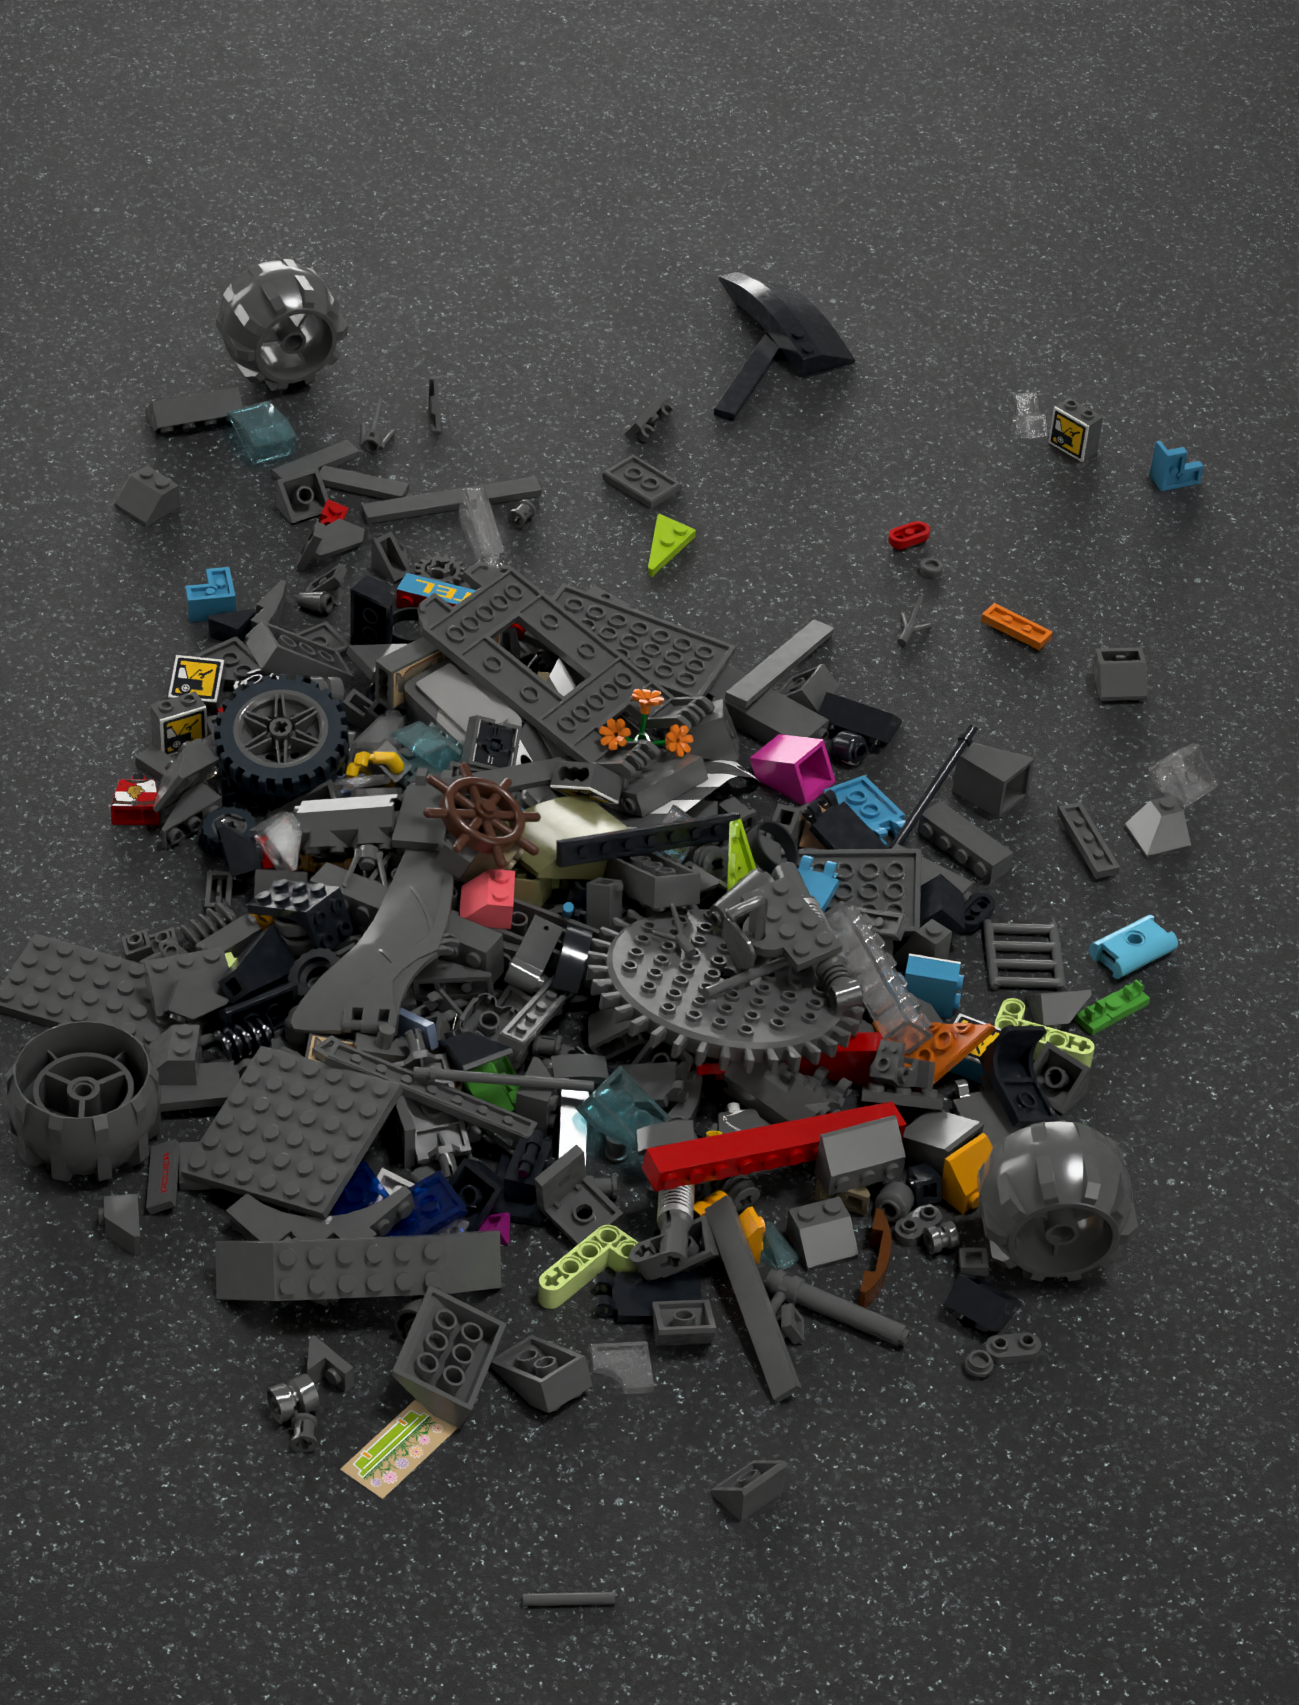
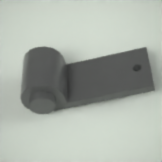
(533, 955)

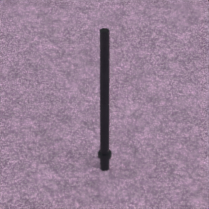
(964, 740)

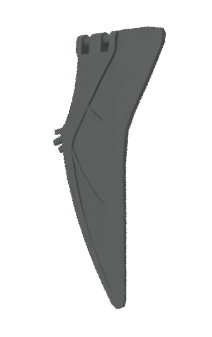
(394, 949)

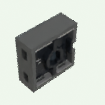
(490, 744)

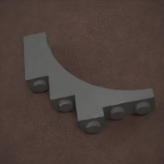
(265, 1223)

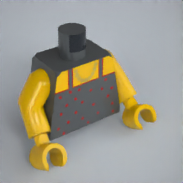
(382, 760)

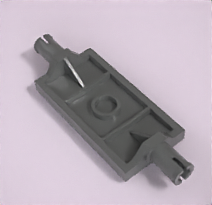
(436, 1133)

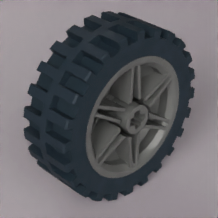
(259, 727)

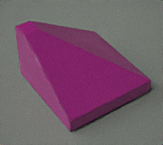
(498, 1222)

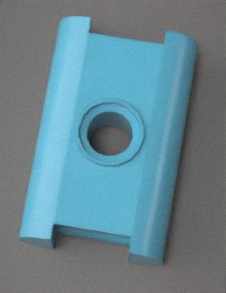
(1133, 946)

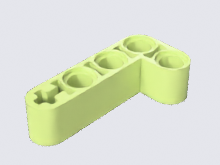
(1079, 1047)
(599, 1250)

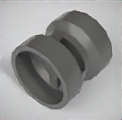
(940, 1237)

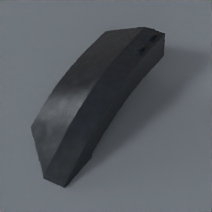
(791, 321)

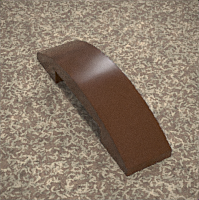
(874, 1281)

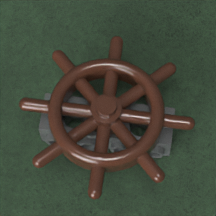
(474, 826)

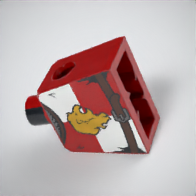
(135, 802)

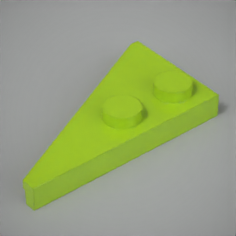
(668, 541)
(739, 856)

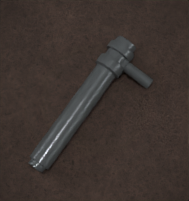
(795, 1291)

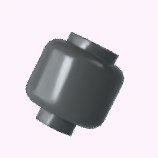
(895, 1200)

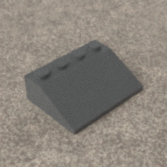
(447, 1355)

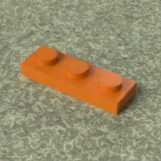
(1016, 626)

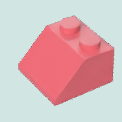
(489, 899)

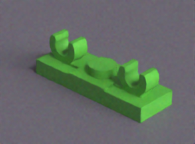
(1112, 1008)

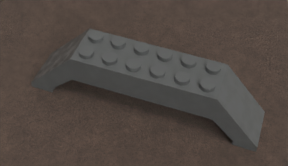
(357, 1266)

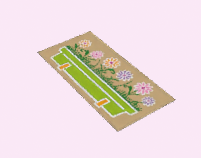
(398, 1449)

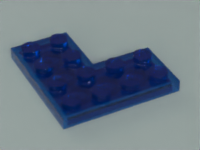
(433, 1198)

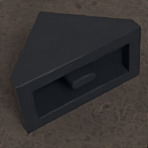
(230, 624)

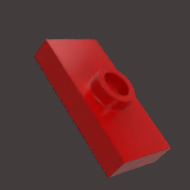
(711, 1069)

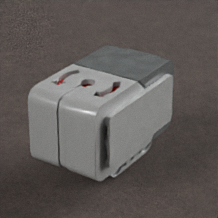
(449, 697)

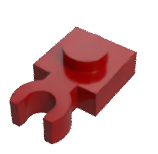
(332, 511)

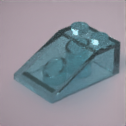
(263, 432)
(621, 1108)

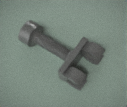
(446, 1005)

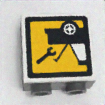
(1075, 429)
(199, 675)
(178, 721)
(587, 780)

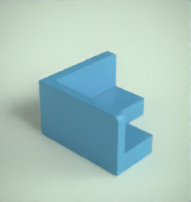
(1169, 468)
(211, 598)

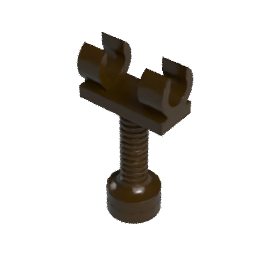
(313, 864)

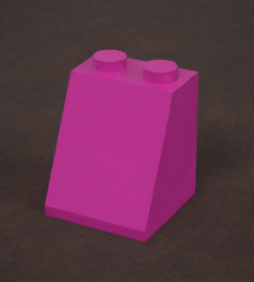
(794, 767)

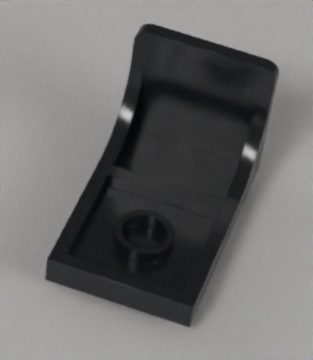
(313, 906)
(1012, 1075)

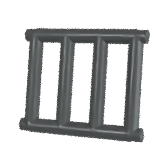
(1053, 947)

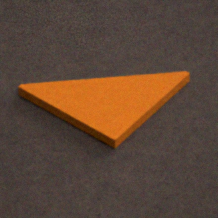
(948, 1045)

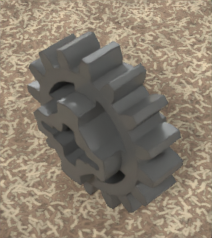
(441, 569)

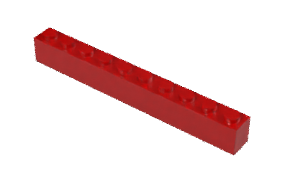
(752, 1148)

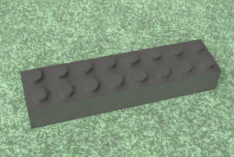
(479, 945)

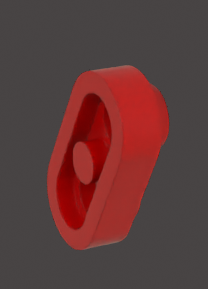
(909, 534)

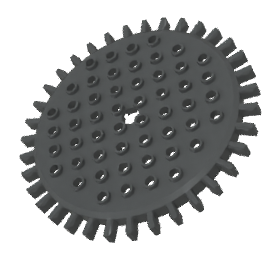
(662, 988)

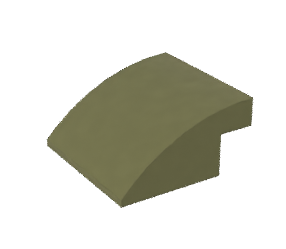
(561, 820)

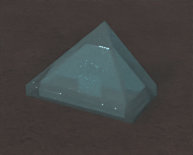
(778, 1249)

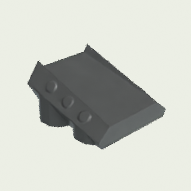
(486, 1017)

